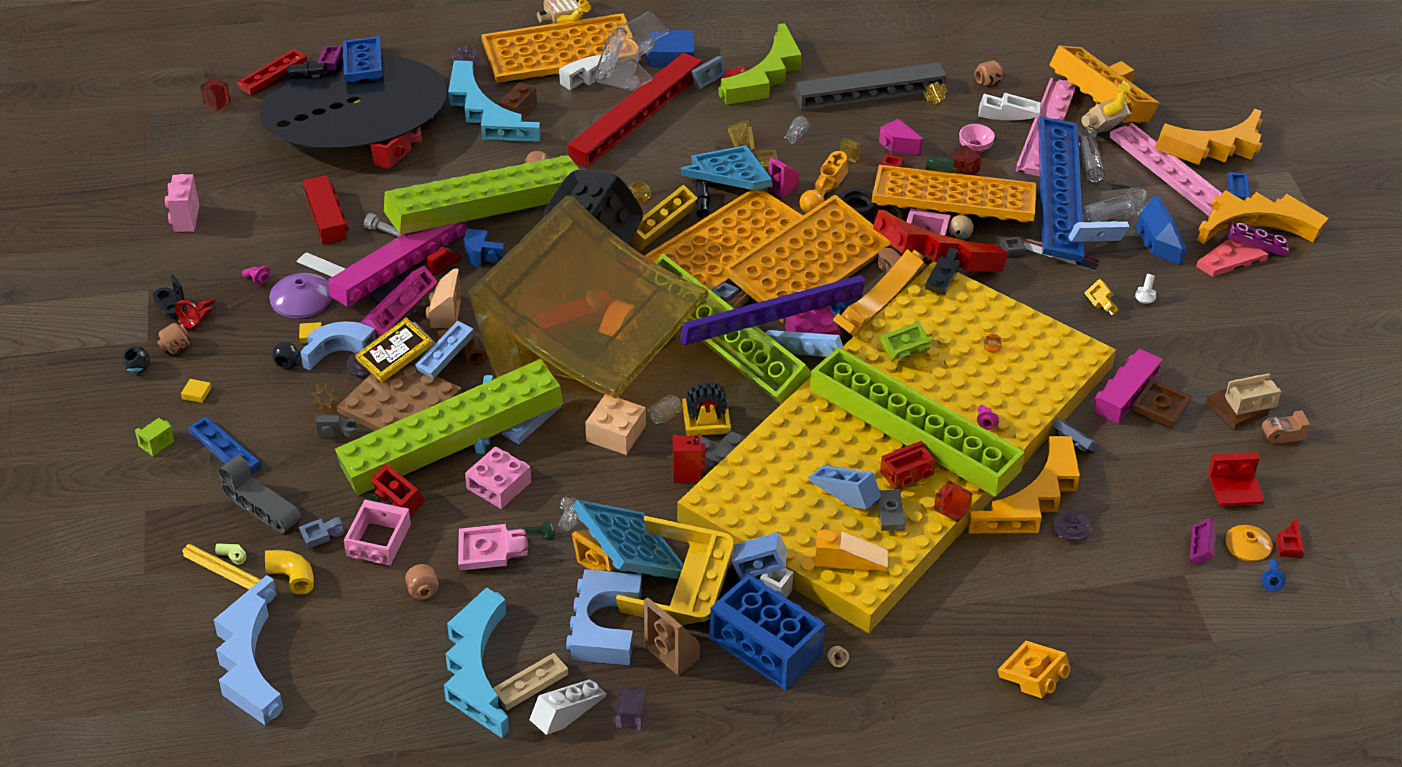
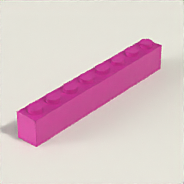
(390, 261)

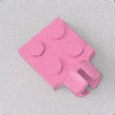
(490, 546)

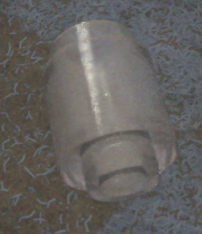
(665, 409)

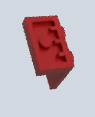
(1235, 479)

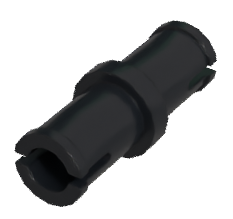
(307, 69)
(703, 199)

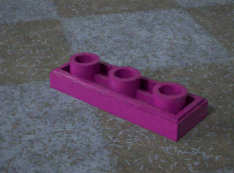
(1258, 238)

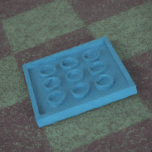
(626, 540)

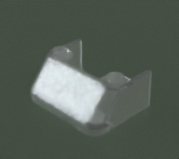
(624, 46)

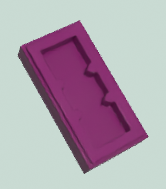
(331, 56)
(1203, 541)

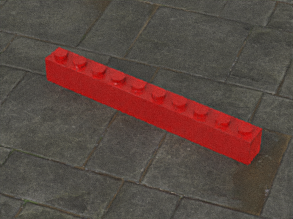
(633, 111)

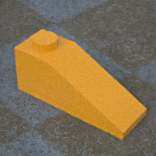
(847, 551)

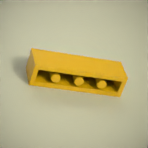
(663, 217)

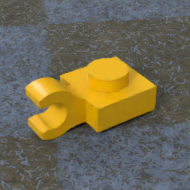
(1100, 296)

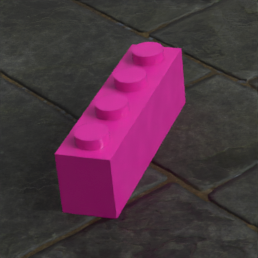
(1127, 385)

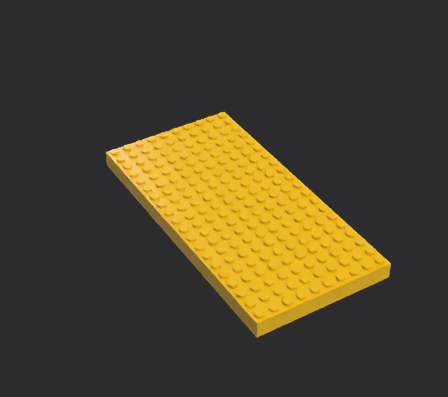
(765, 480)

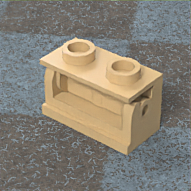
(1252, 394)

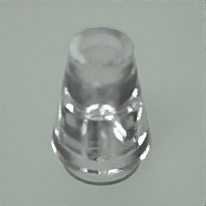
(797, 129)

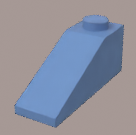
(848, 485)

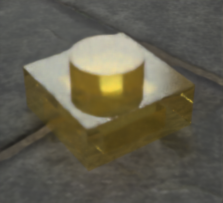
(851, 149)
(764, 155)

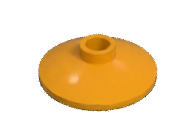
(1248, 543)

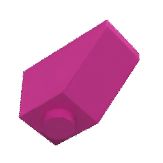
(900, 138)
(783, 178)

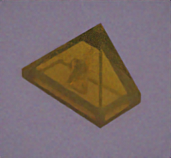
(741, 134)

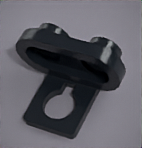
(167, 298)

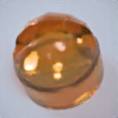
(992, 343)

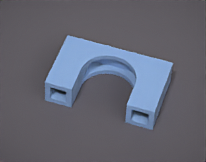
(594, 642)

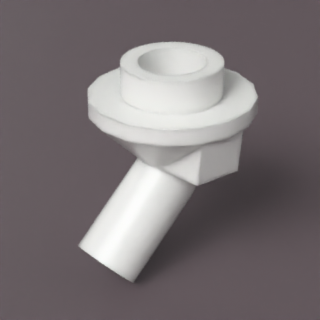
(1146, 294)

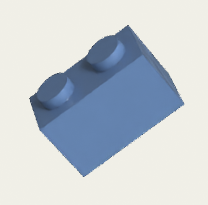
(759, 555)

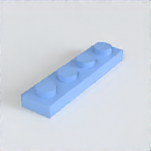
(807, 343)

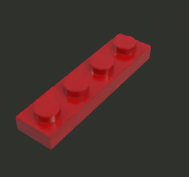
(271, 72)

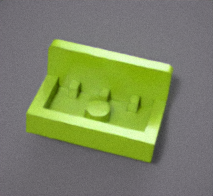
(905, 341)

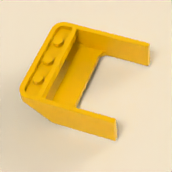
(700, 576)

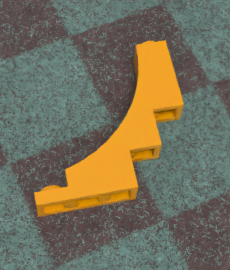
(896, 280)
(1023, 510)

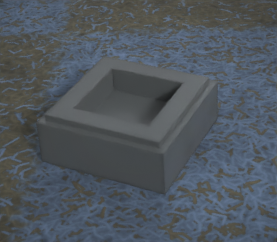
(1013, 246)

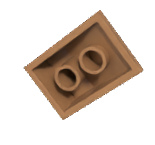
(668, 639)

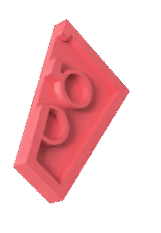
(1230, 255)

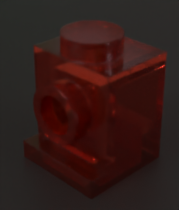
(966, 160)

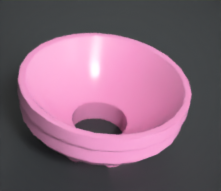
(976, 134)

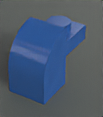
(480, 250)

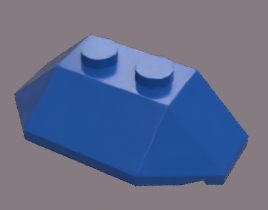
(1160, 232)

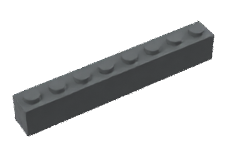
(868, 86)

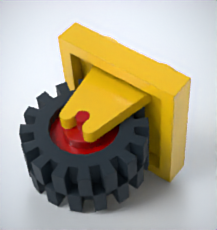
(706, 410)

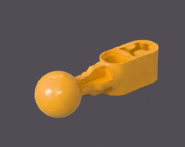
(831, 176)

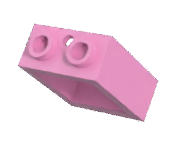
(929, 221)
(373, 513)

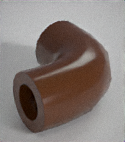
(474, 350)

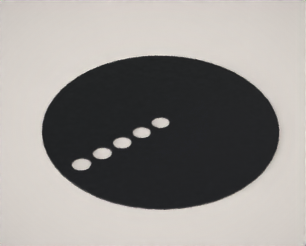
(388, 105)

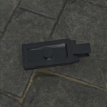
(943, 273)

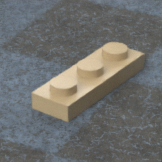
(530, 681)

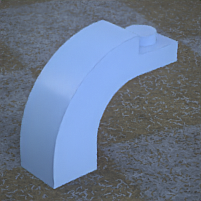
(336, 337)

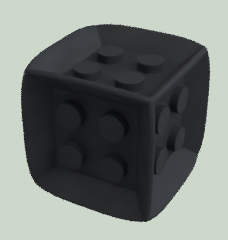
(603, 197)

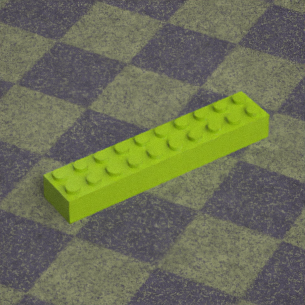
(476, 195)
(749, 349)
(915, 418)
(451, 425)

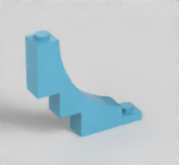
(495, 121)
(469, 686)

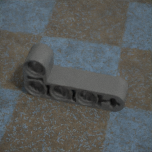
(256, 497)

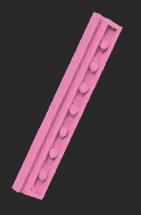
(1053, 105)
(1166, 166)

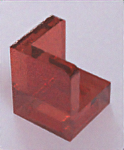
(953, 501)

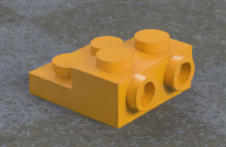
(1035, 668)

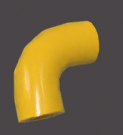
(294, 566)

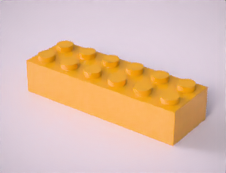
(1101, 81)

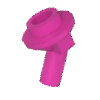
(260, 275)
(987, 418)

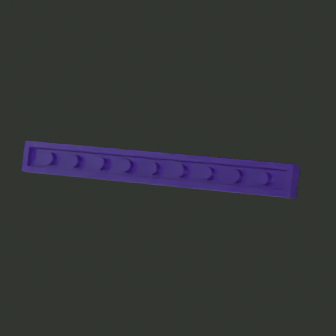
(771, 310)

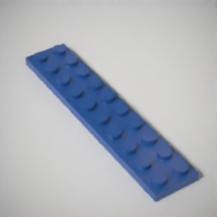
(1059, 187)

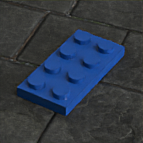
(362, 59)

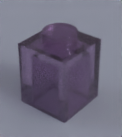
(630, 708)

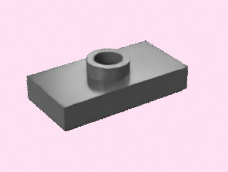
(891, 510)

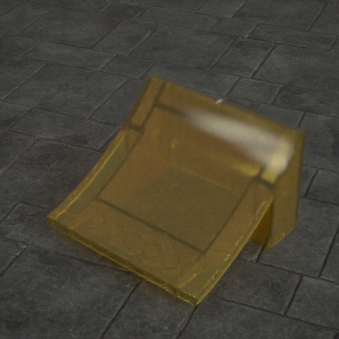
(579, 303)

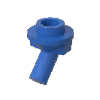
(1273, 578)

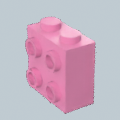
(182, 203)
(498, 477)

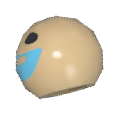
(960, 227)

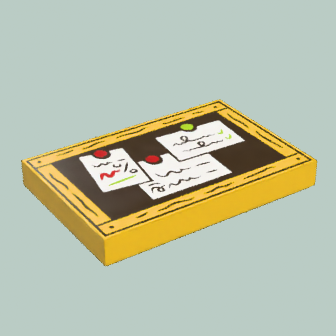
(394, 350)

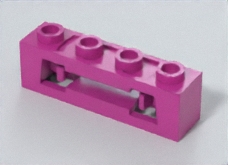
(400, 301)

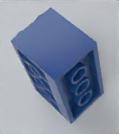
(767, 631)

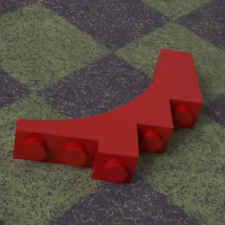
(971, 255)

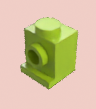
(155, 436)

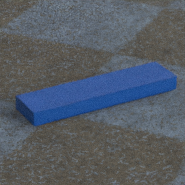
(221, 443)

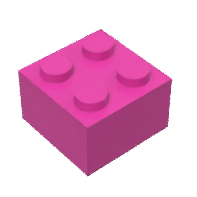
(815, 321)

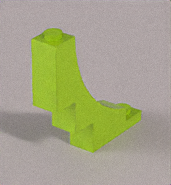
(771, 71)

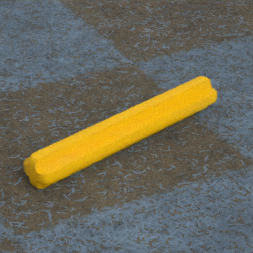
(219, 566)

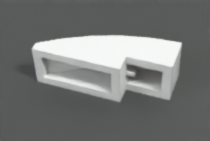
(579, 72)
(1008, 107)

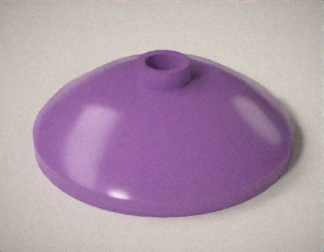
(300, 295)

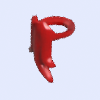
(193, 317)

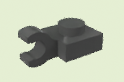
(331, 426)

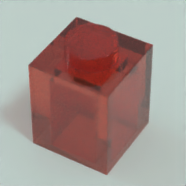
(215, 93)

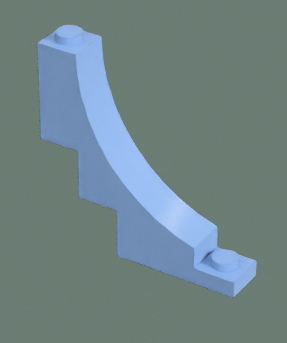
(240, 629)

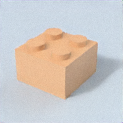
(615, 424)

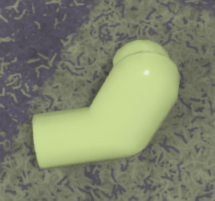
(233, 551)

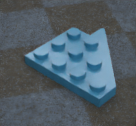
(730, 167)

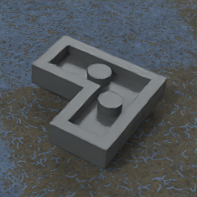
(717, 452)

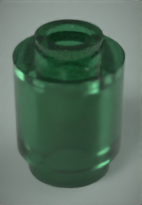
(940, 164)

